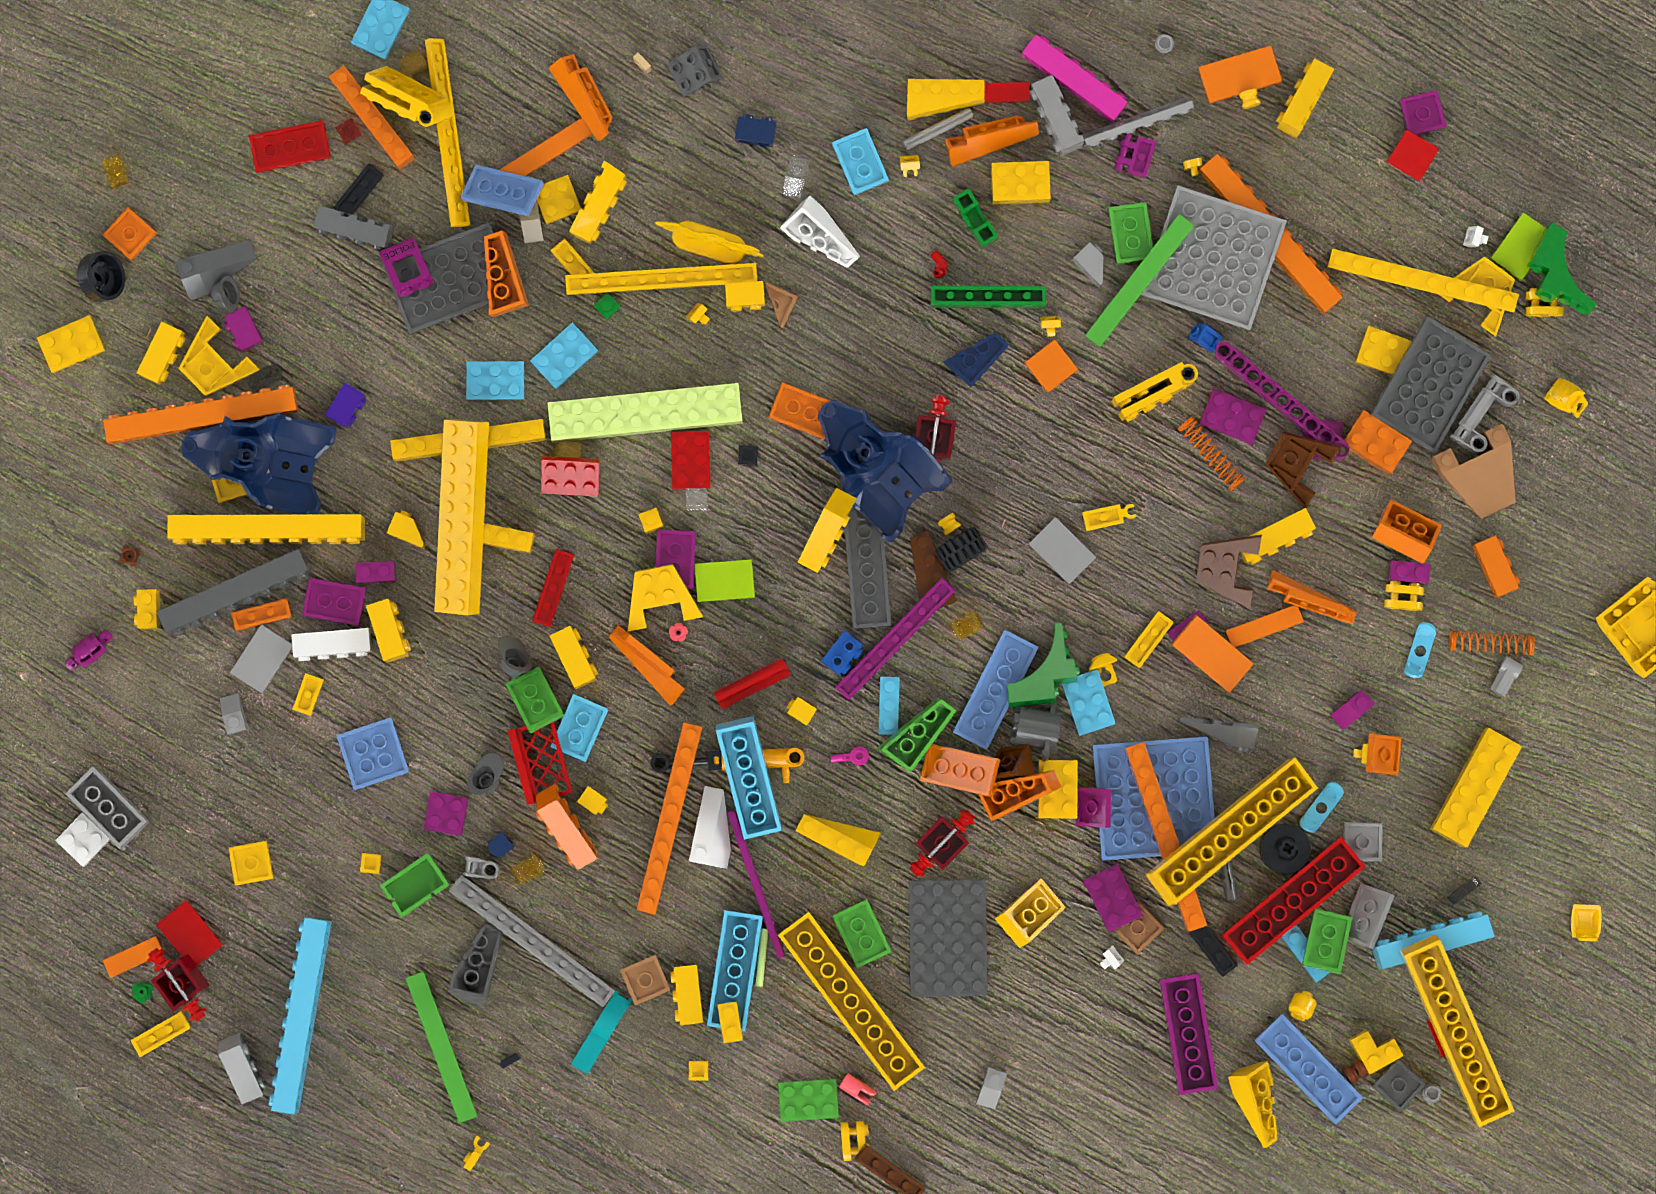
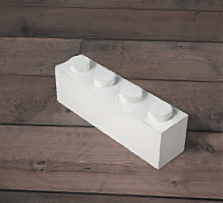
(332, 643)

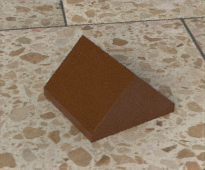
(1015, 761)

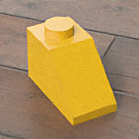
(406, 529)

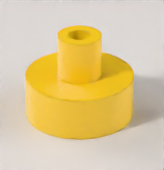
(1193, 166)

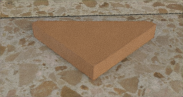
(782, 302)

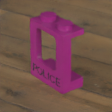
(398, 252)

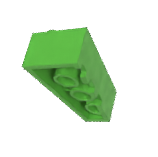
(915, 737)

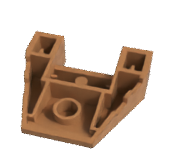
(1485, 481)

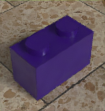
(346, 405)

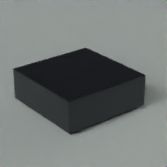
(748, 455)
(509, 1060)

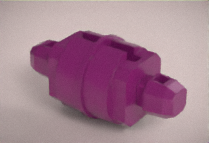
(88, 650)

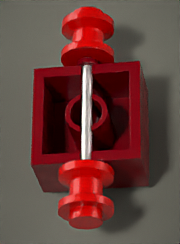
(935, 431)
(942, 843)
(179, 983)

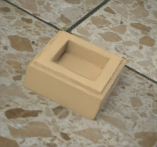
(642, 63)

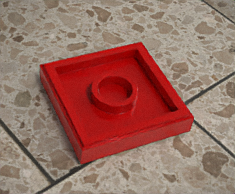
(1413, 155)

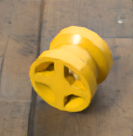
(1249, 99)
(949, 524)

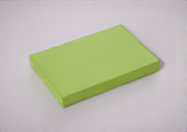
(1519, 246)
(724, 580)

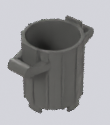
(1037, 729)

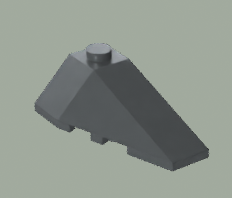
(206, 269)
(1234, 734)
(475, 972)

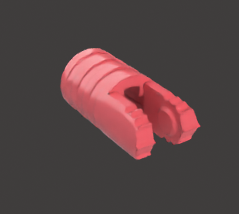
(853, 1086)

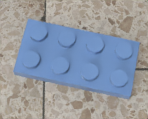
(502, 190)

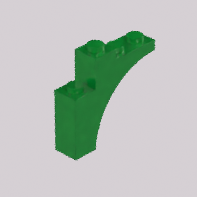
(1556, 281)
(1040, 686)

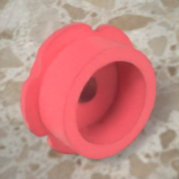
(678, 627)

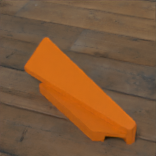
(583, 94)
(989, 137)
(1309, 599)
(648, 664)

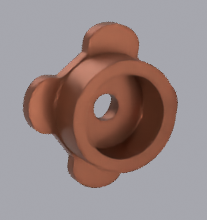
(134, 555)

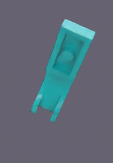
(601, 1032)

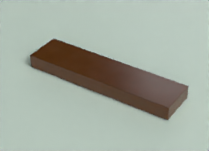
(888, 1171)

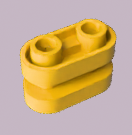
(1541, 311)
(1395, 588)
(860, 1130)

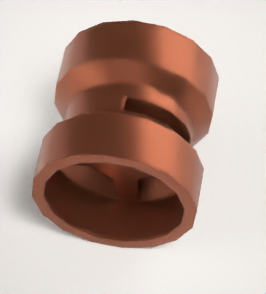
(1351, 1074)

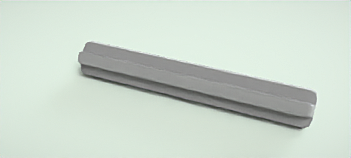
(938, 128)

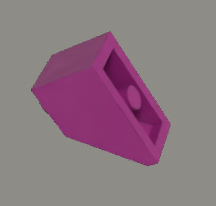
(1352, 709)

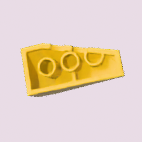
(1253, 1093)

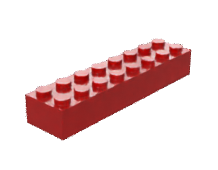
(1293, 900)

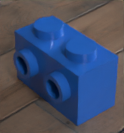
(842, 653)

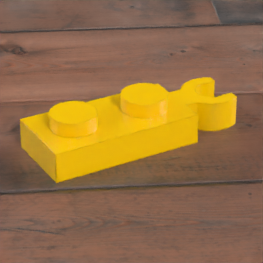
(1106, 517)

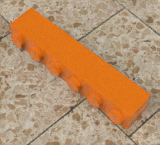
(371, 118)

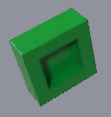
(607, 306)

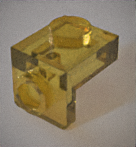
(115, 171)
(967, 625)
(527, 870)

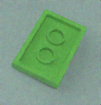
(1130, 232)
(534, 699)
(861, 933)
(1327, 941)
(808, 1100)

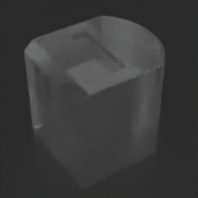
(696, 499)

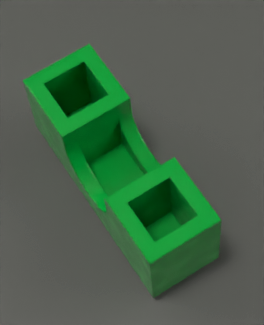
(974, 219)

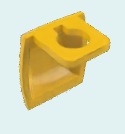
(1566, 396)
(1104, 660)
(1586, 922)

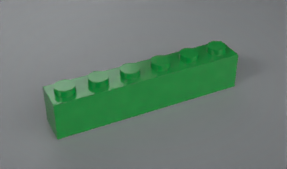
(988, 297)

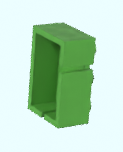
(415, 885)

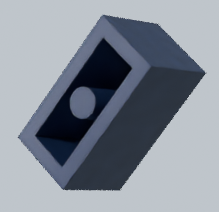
(755, 131)

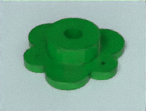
(147, 989)

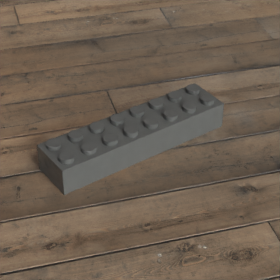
(234, 592)

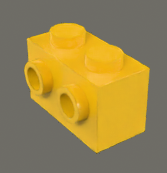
(147, 606)

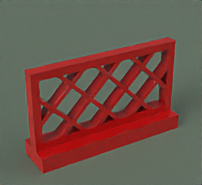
(752, 683)
(523, 762)

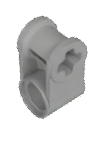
(479, 868)

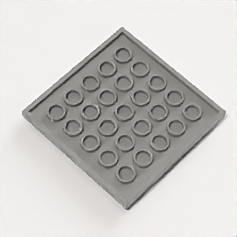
(1221, 261)

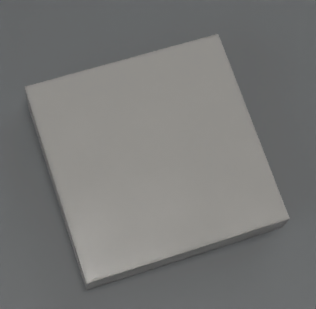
(1364, 839)

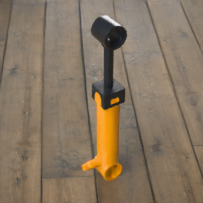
(773, 757)

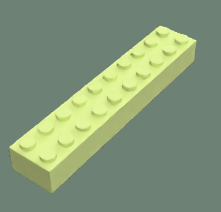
(645, 412)

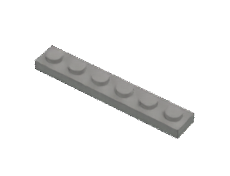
(1144, 119)

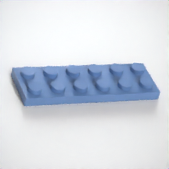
(990, 695)
(1308, 1069)

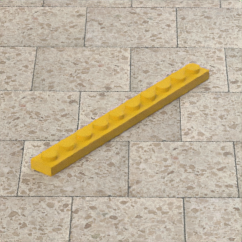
(448, 135)
(660, 279)
(1423, 280)

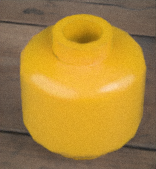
(1302, 1005)

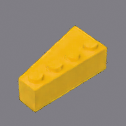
(942, 95)
(1305, 98)

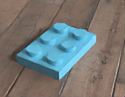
(380, 27)
(860, 161)
(564, 356)
(495, 380)
(1088, 703)
(580, 727)

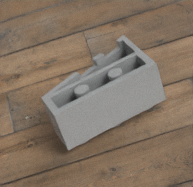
(241, 1068)

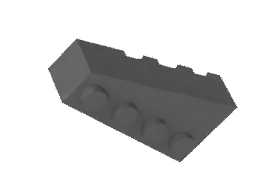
(354, 227)

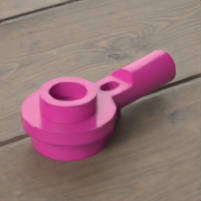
(858, 756)

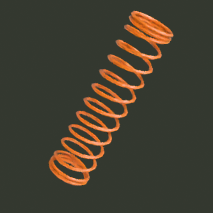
(1185, 425)
(1453, 638)

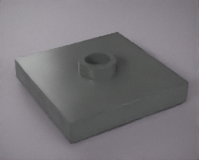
(1398, 1085)

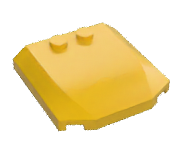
(1632, 626)

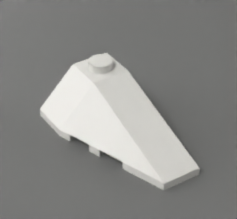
(711, 835)

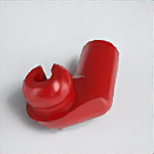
(940, 266)

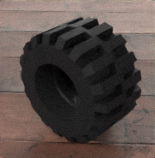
(961, 549)

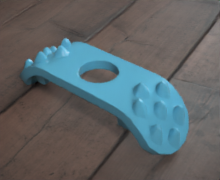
(1424, 637)
(1330, 796)

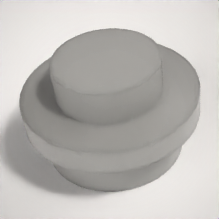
(1164, 43)
(1431, 1093)

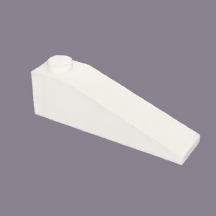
(817, 229)

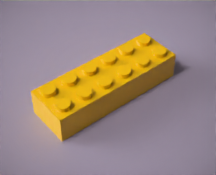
(1476, 787)

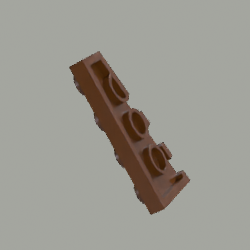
(927, 565)

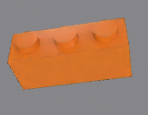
(1496, 566)

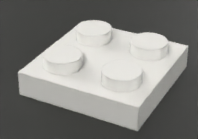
(82, 839)

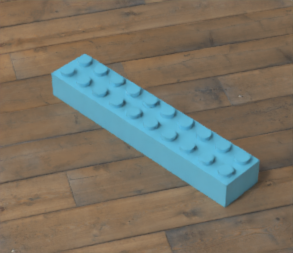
(301, 1015)

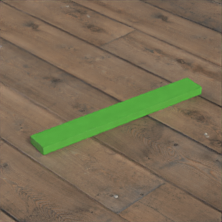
(1139, 280)
(441, 1047)

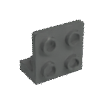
(694, 69)

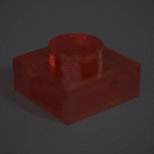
(348, 131)

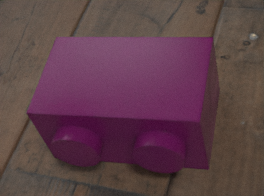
(243, 329)
(375, 572)
(1409, 572)

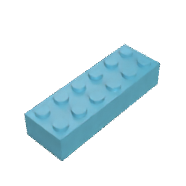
(748, 777)
(1452, 935)
(735, 965)

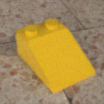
(1030, 913)

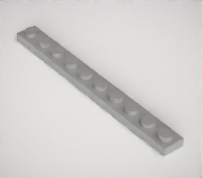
(532, 941)

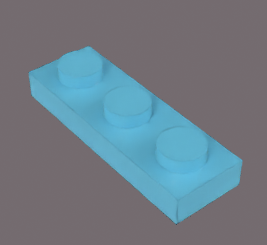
(889, 705)
(1297, 943)

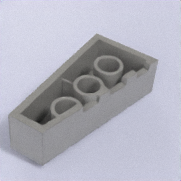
(1056, 115)

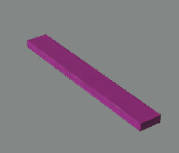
(895, 638)
(756, 884)

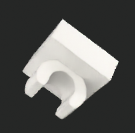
(1474, 237)
(1112, 958)

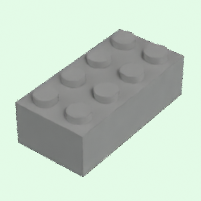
(107, 807)

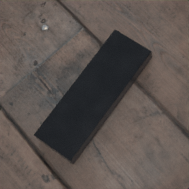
(359, 190)
(1213, 950)

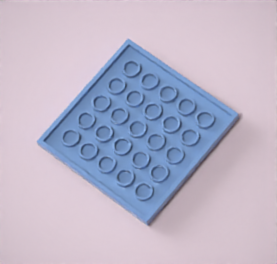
(1185, 783)

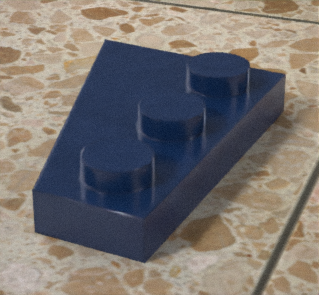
(977, 359)

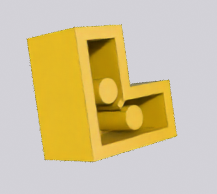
(1374, 1056)

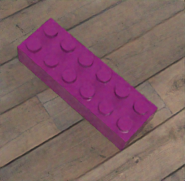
(1188, 1034)

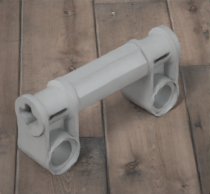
(1478, 410)

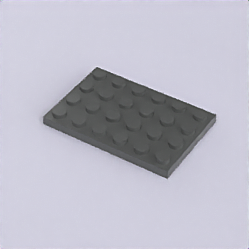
(458, 278)
(1430, 384)
(948, 938)

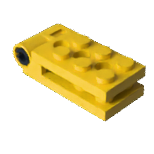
(406, 96)
(1175, 383)

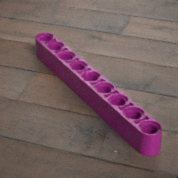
(1277, 392)

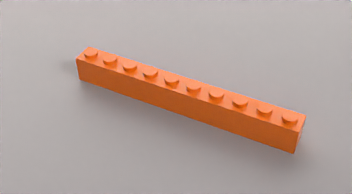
(1289, 254)
(200, 415)
(669, 818)
(1161, 825)

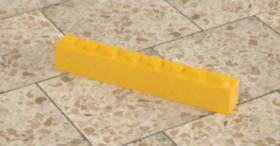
(498, 437)

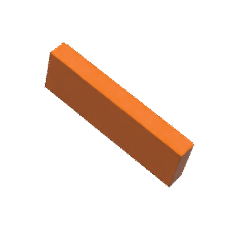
(261, 614)
(130, 957)

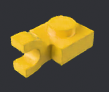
(472, 1158)

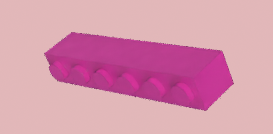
(1074, 78)

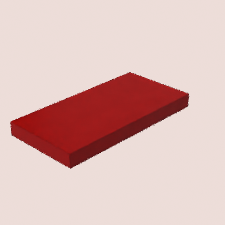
(289, 146)

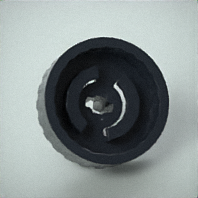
(91, 275)
(1298, 846)

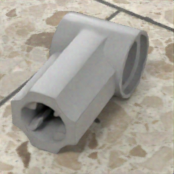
(1508, 672)

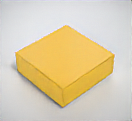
(370, 863)
(698, 1070)

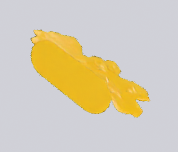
(708, 241)

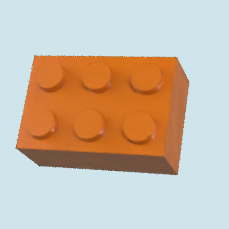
(1376, 442)
(1406, 531)

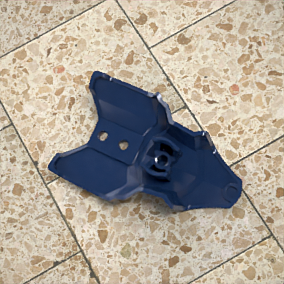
(256, 458)
(872, 461)

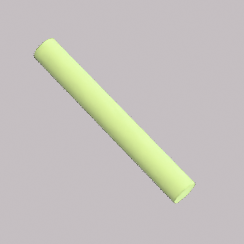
(761, 957)

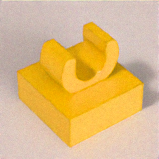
(908, 163)
(697, 314)
(1050, 324)
(1361, 753)

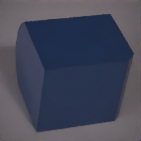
(500, 845)

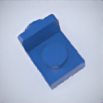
(1205, 337)

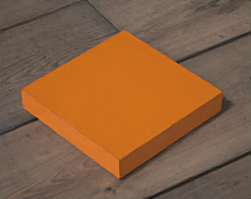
(129, 234)
(1051, 366)
(1383, 754)

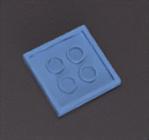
(372, 753)

